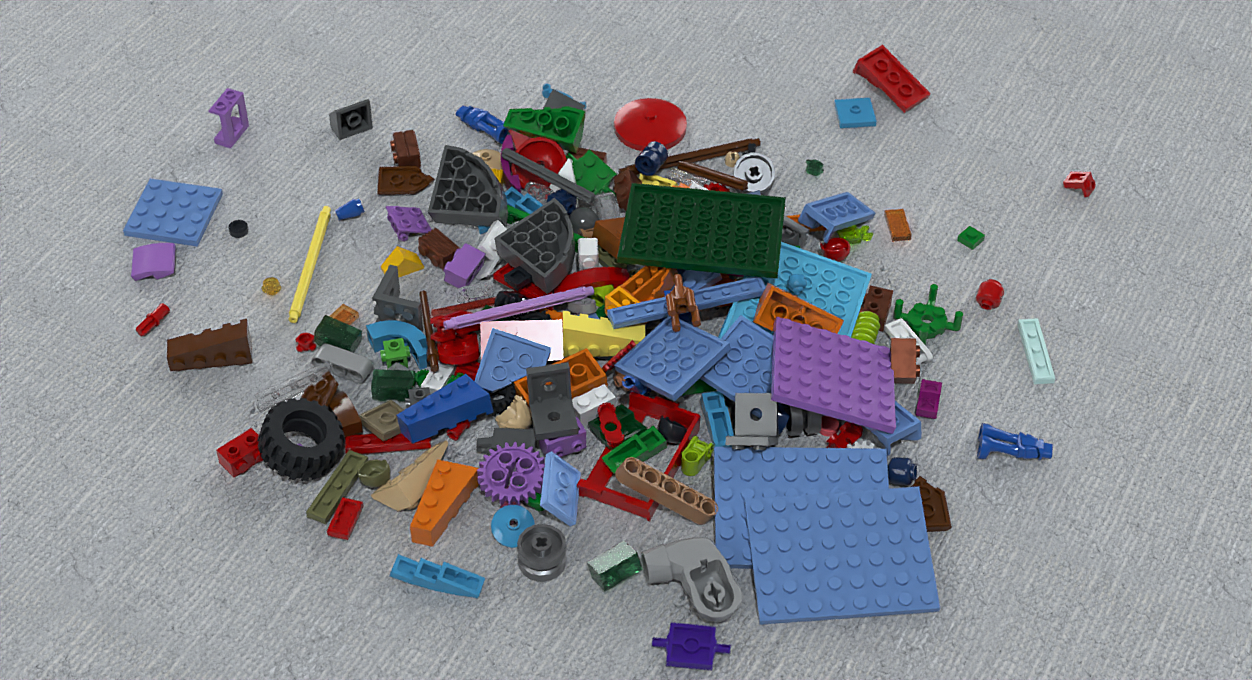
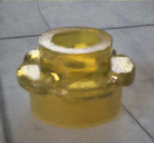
(271, 286)

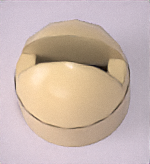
(731, 155)

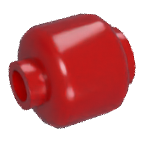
(990, 294)

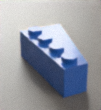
(444, 408)

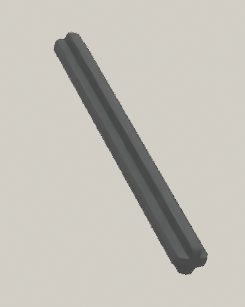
(548, 175)

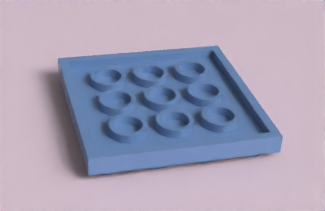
(173, 212)
(672, 359)
(747, 363)

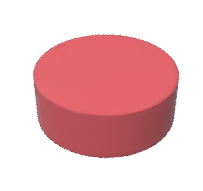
(829, 426)

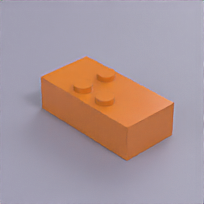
(584, 375)

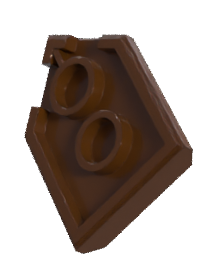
(402, 180)
(322, 391)
(934, 506)

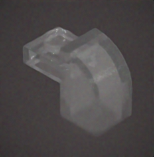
(606, 206)

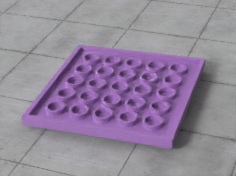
(833, 375)

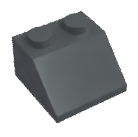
(351, 119)

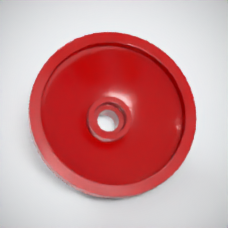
(543, 152)

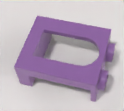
(231, 126)

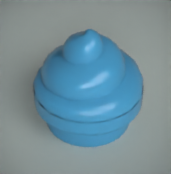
(797, 283)

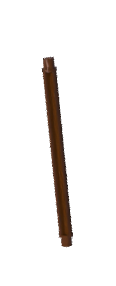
(701, 154)

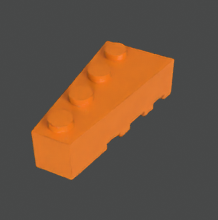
(443, 496)

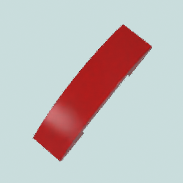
(594, 277)

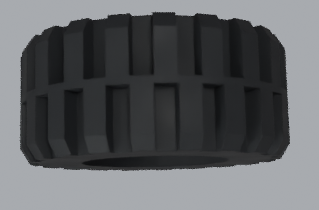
(297, 460)

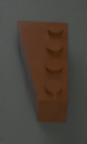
(211, 348)

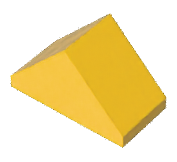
(405, 261)

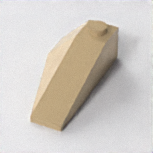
(411, 483)

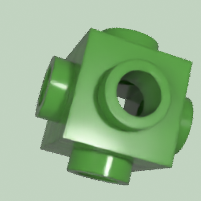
(395, 350)

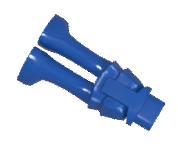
(479, 120)
(1023, 445)

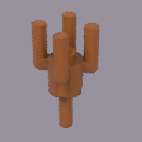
(680, 301)

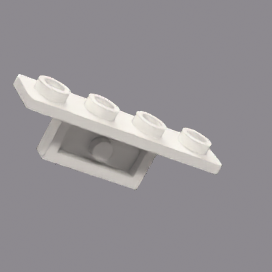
(488, 246)

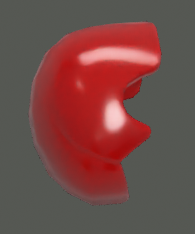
(836, 249)

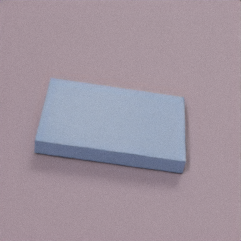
(560, 489)

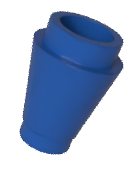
(350, 209)

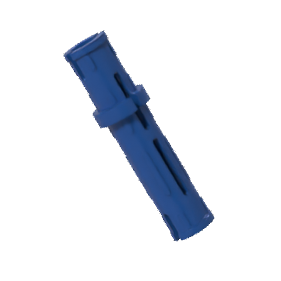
(635, 385)

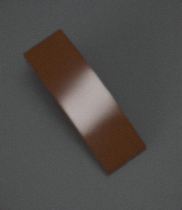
(346, 414)

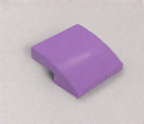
(154, 260)

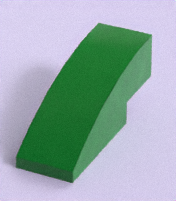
(638, 447)

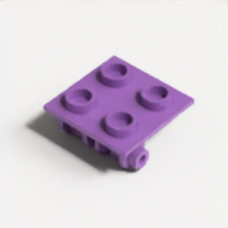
(406, 221)

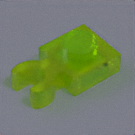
(855, 235)

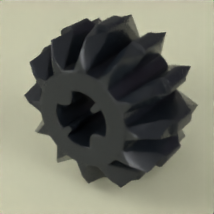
(508, 297)

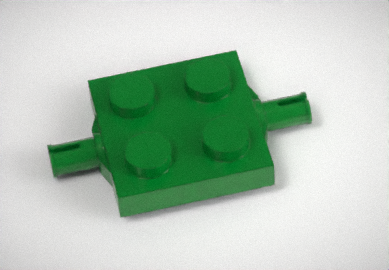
(592, 173)

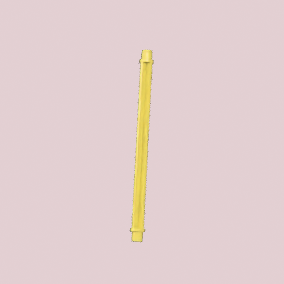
(309, 265)

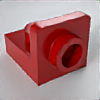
(1080, 180)

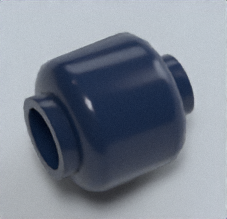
(902, 471)

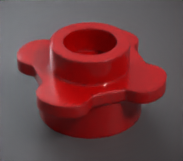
(305, 342)

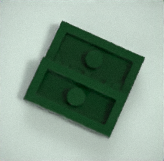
(629, 425)

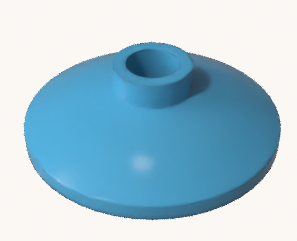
(503, 531)

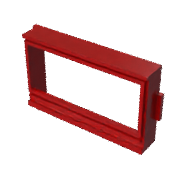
(600, 476)

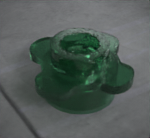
(814, 167)

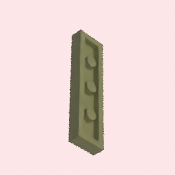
(336, 487)

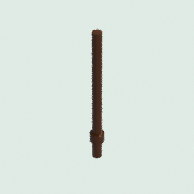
(432, 352)

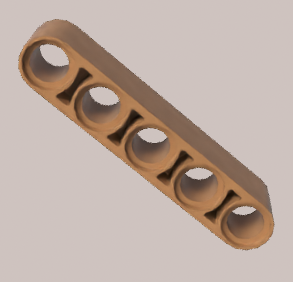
(666, 490)

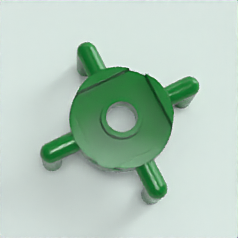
(928, 312)

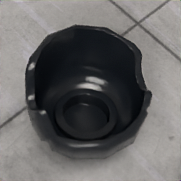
(671, 430)

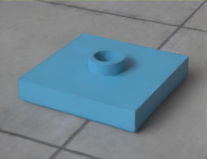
(855, 112)

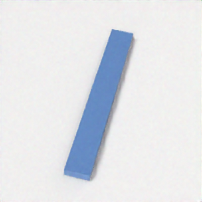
(704, 299)

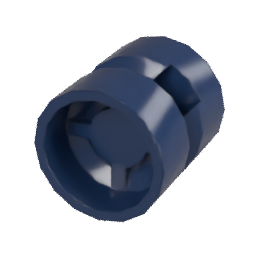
(651, 158)

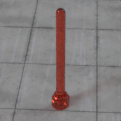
(464, 306)

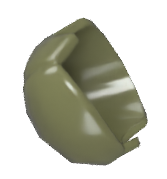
(374, 473)

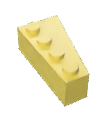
(597, 335)

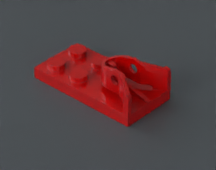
(889, 75)

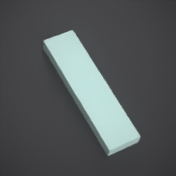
(1036, 351)

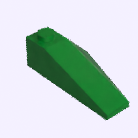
(560, 124)

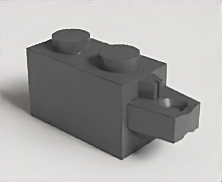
(508, 435)

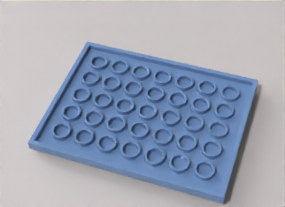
(783, 472)
(840, 555)

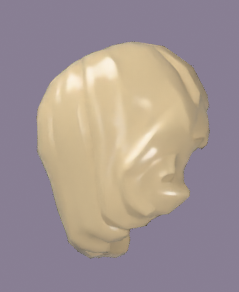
(516, 416)

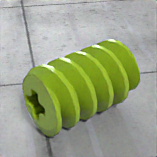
(866, 327)

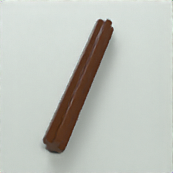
(713, 175)

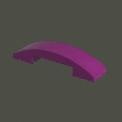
(508, 179)

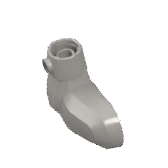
(702, 572)

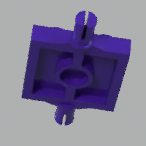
(691, 646)

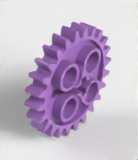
(494, 468)

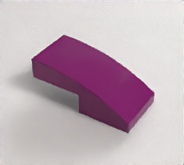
(929, 399)

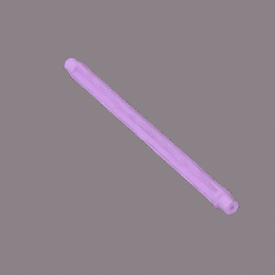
(518, 308)

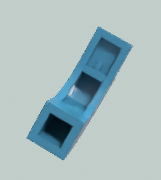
(393, 329)

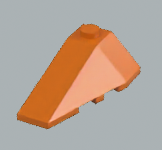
(782, 304)

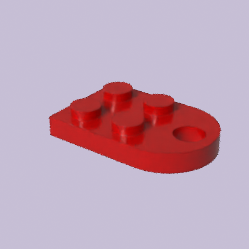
(459, 350)

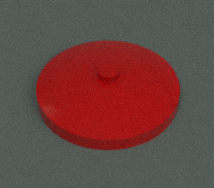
(650, 121)

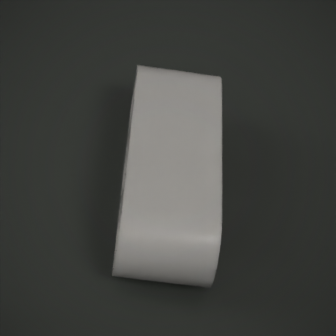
(344, 363)

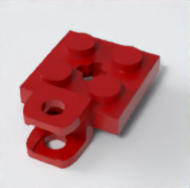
(445, 335)

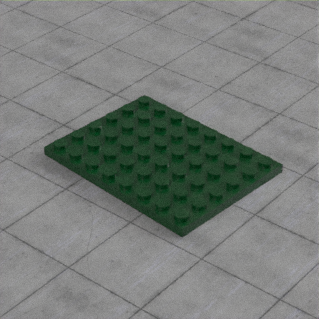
(702, 230)

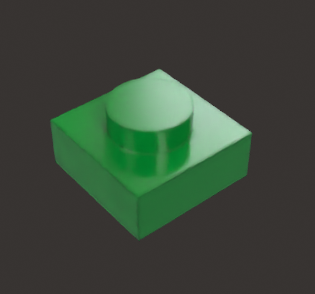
(971, 237)

